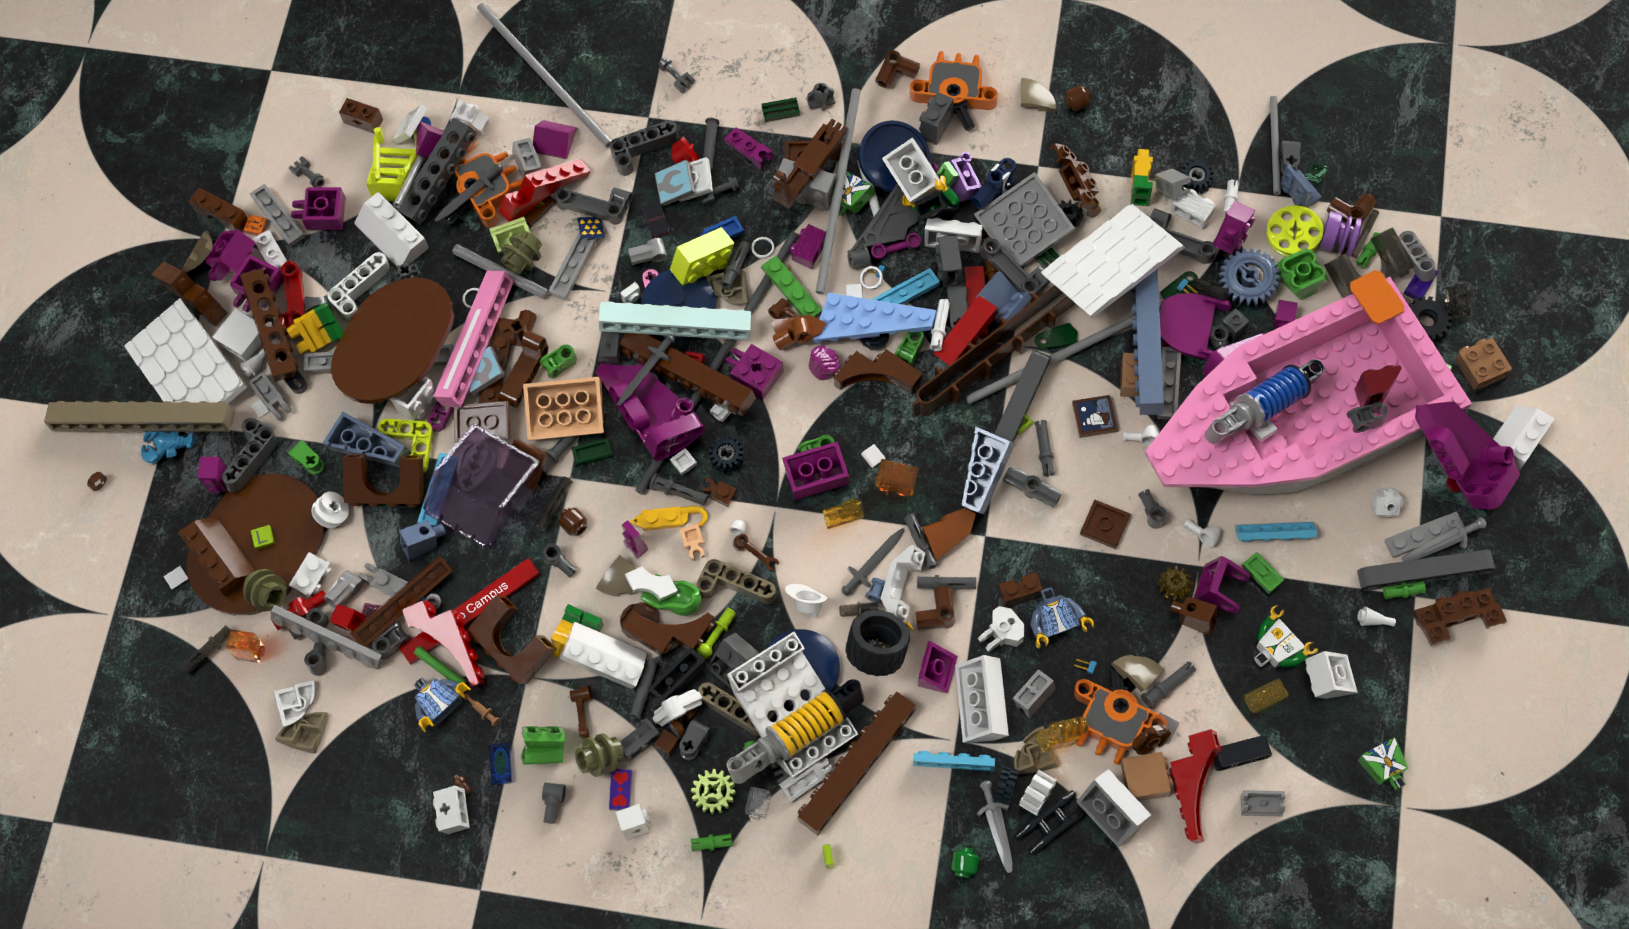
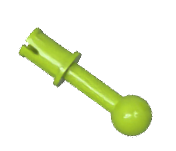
(722, 624)

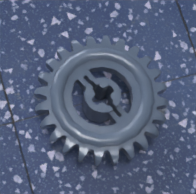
(1247, 290)

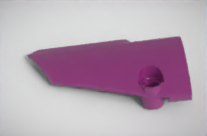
(653, 410)
(1468, 454)

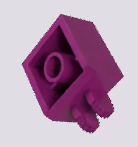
(321, 208)
(1234, 227)
(228, 254)
(250, 264)
(755, 370)

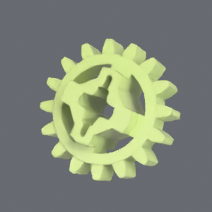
(718, 785)

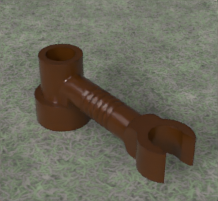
(781, 308)
(756, 552)
(581, 696)

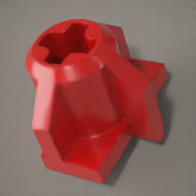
(683, 151)

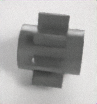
(406, 271)

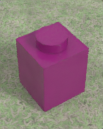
(1284, 313)

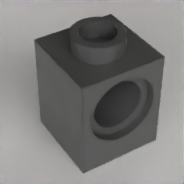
(1236, 324)

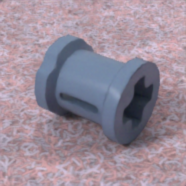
(875, 590)

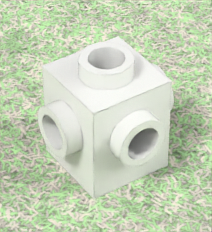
(1387, 502)

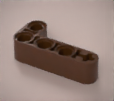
(525, 368)

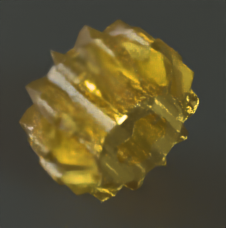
(1182, 581)

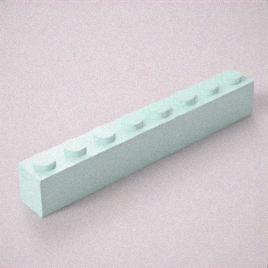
(674, 321)

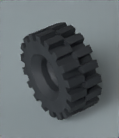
(1437, 312)

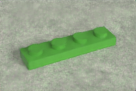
(790, 287)

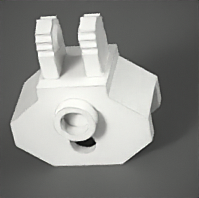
(470, 115)
(1002, 630)

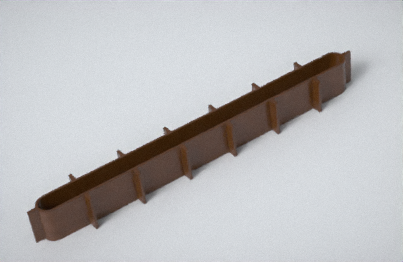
(974, 352)

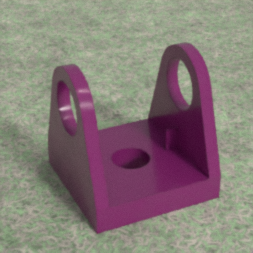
(1210, 581)

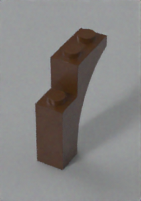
(195, 295)
(885, 368)
(659, 636)

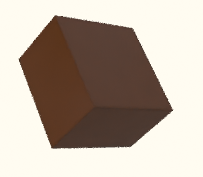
(666, 742)

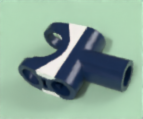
(996, 184)

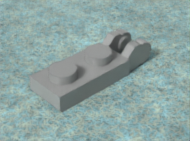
(268, 394)
(383, 580)

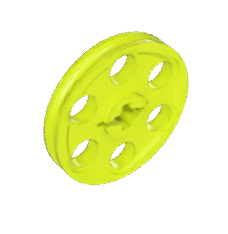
(1287, 230)

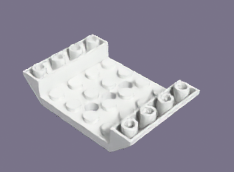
(780, 676)

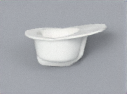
(806, 599)

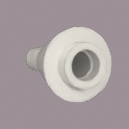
(252, 365)
(1370, 617)

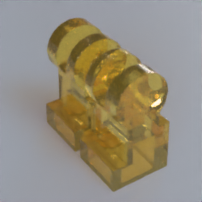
(1061, 733)

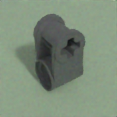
(1289, 154)
(1364, 418)
(392, 641)
(694, 737)

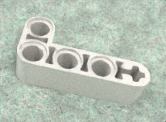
(380, 267)

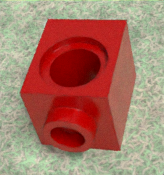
(346, 618)

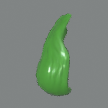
(683, 603)

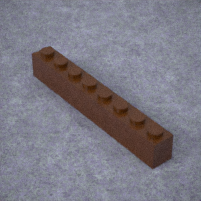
(690, 374)
(856, 763)

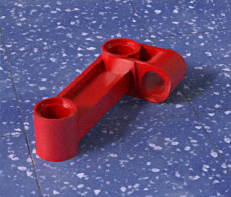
(294, 294)

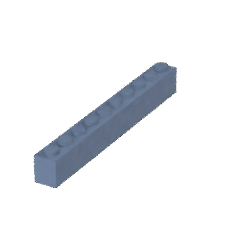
(1148, 346)

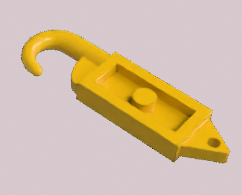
(667, 517)

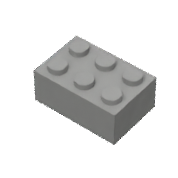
(815, 192)
(1113, 808)

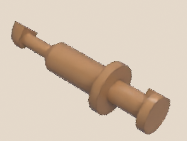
(486, 713)

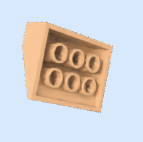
(564, 408)

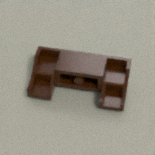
(1078, 180)
(1456, 610)

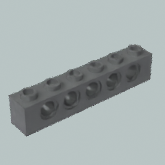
(428, 174)

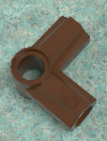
(902, 65)
(1359, 210)
(520, 326)
(944, 605)

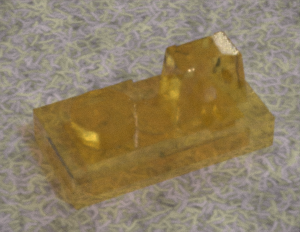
(842, 514)
(1265, 696)

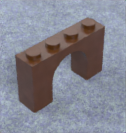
(359, 490)
(487, 632)

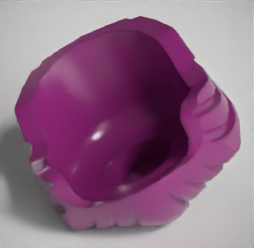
(823, 362)

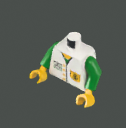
(1279, 644)

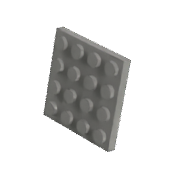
(1025, 220)

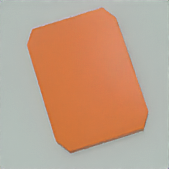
(1377, 297)

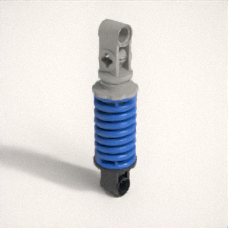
(1266, 400)

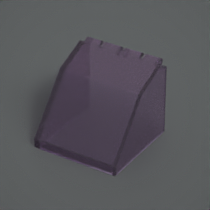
(479, 485)

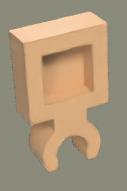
(692, 539)

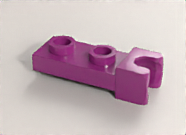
(748, 147)
(633, 540)

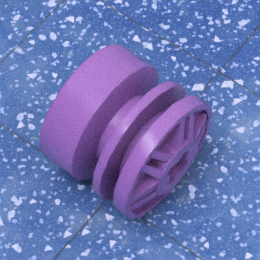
(1340, 233)

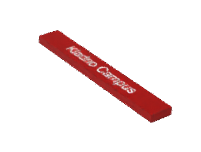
(472, 608)

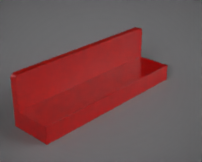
(967, 329)

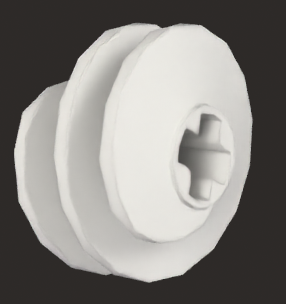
(330, 510)

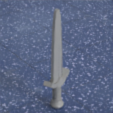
(1448, 538)
(997, 826)

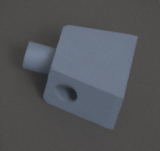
(420, 539)

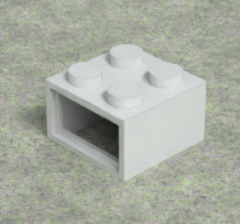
(418, 402)

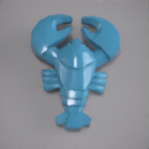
(165, 443)

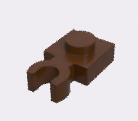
(721, 492)

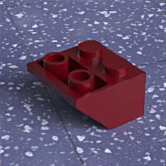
(1376, 384)

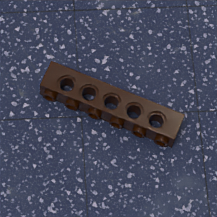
(279, 369)

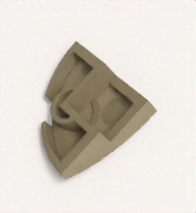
(1036, 95)
(200, 252)
(737, 294)
(614, 579)
(1138, 669)
(305, 733)
(1031, 757)

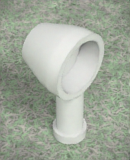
(1146, 438)
(1208, 535)

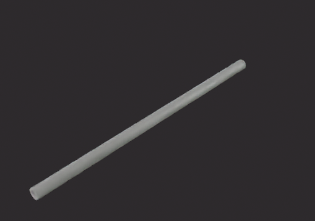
(542, 72)
(837, 193)
(1056, 357)

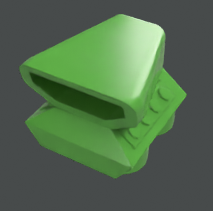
(1302, 273)
(542, 745)

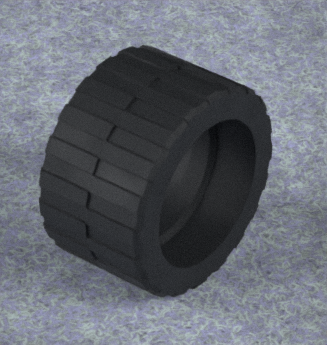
(873, 659)

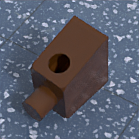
(1196, 614)

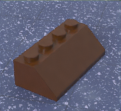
(217, 553)

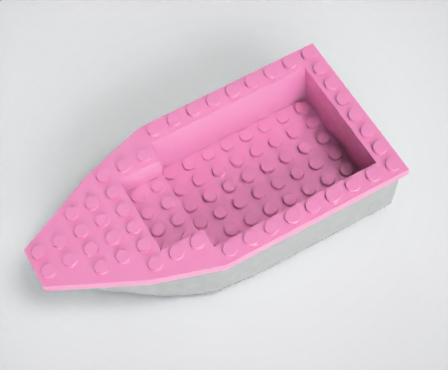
(1313, 434)

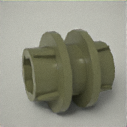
(521, 252)
(264, 589)
(599, 755)

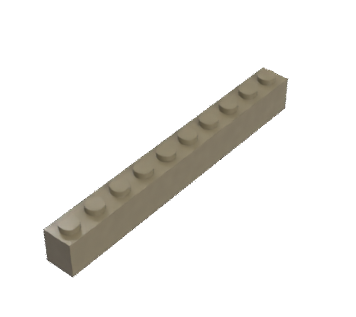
(139, 416)

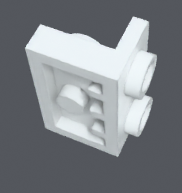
(309, 574)

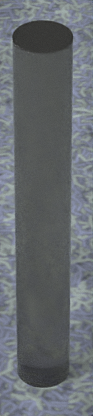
(1365, 232)

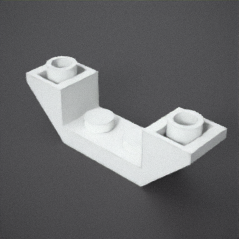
(908, 560)

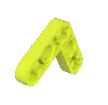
(417, 438)

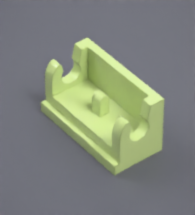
(503, 232)

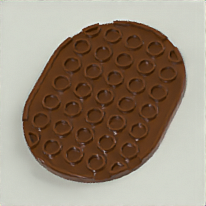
(392, 340)
(263, 501)

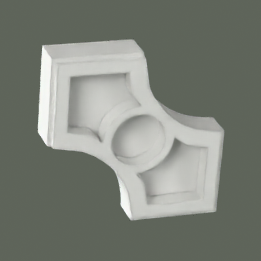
(659, 586)

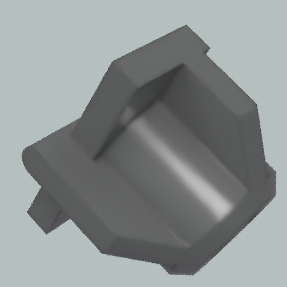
(820, 96)

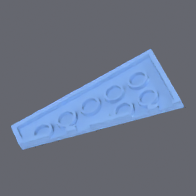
(864, 318)

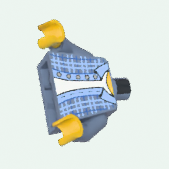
(1056, 616)
(437, 700)

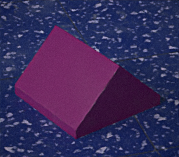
(427, 139)
(553, 139)
(937, 668)

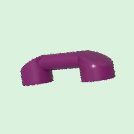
(912, 242)

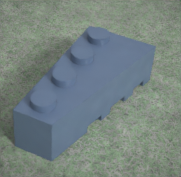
(356, 437)
(985, 469)

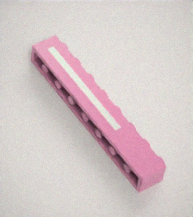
(473, 339)

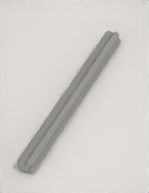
(486, 264)

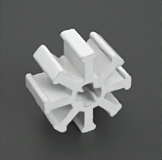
(1037, 792)

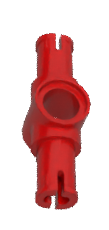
(301, 606)

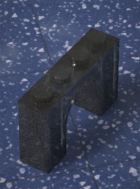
(1393, 262)

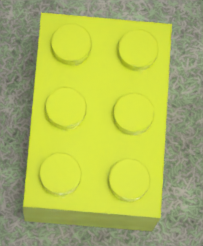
(702, 256)

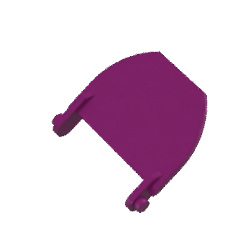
(1188, 322)

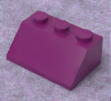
(815, 470)

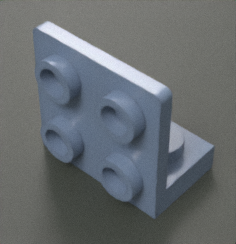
(1299, 188)
(1004, 297)

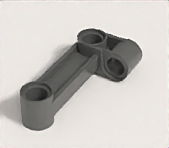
(618, 202)
(1193, 247)
(1011, 269)

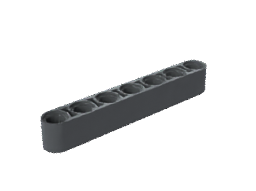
(1023, 395)
(1426, 570)

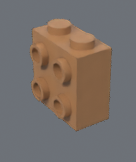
(1483, 363)
(1146, 776)

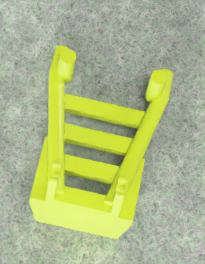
(389, 187)

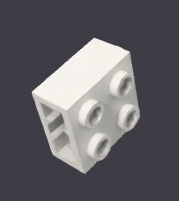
(238, 335)

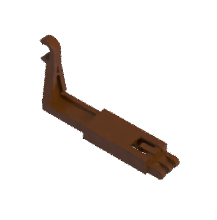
(808, 163)

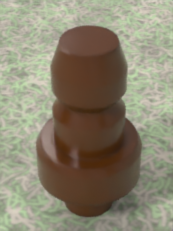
(460, 782)

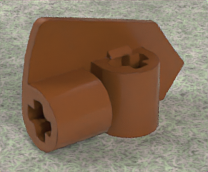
(796, 329)
(949, 531)

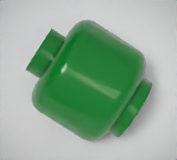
(965, 862)

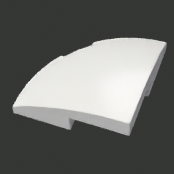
(294, 702)

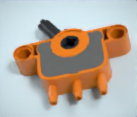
(959, 81)
(485, 199)
(1106, 721)

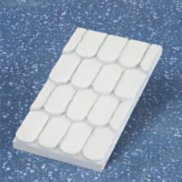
(1112, 260)
(184, 359)

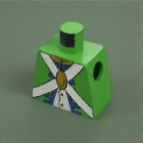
(855, 194)
(1385, 764)

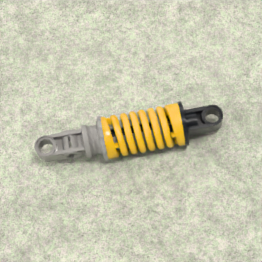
(796, 730)

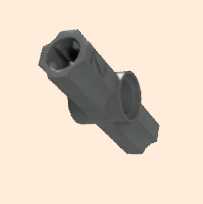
(1043, 491)

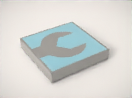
(674, 183)
(487, 371)

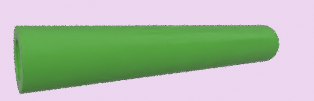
(438, 665)

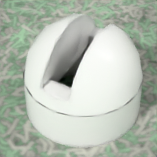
(737, 527)

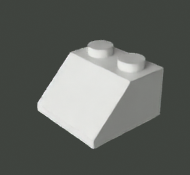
(1330, 675)

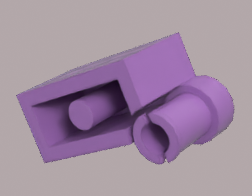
(967, 182)

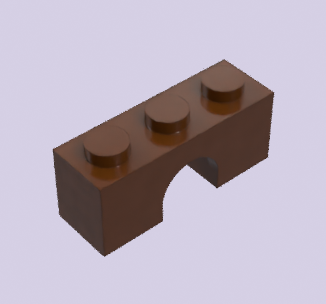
(211, 205)

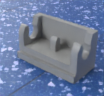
(525, 157)
(1171, 182)
(1034, 693)
(1262, 803)

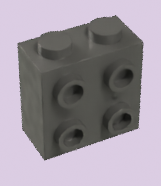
(936, 117)
(948, 261)

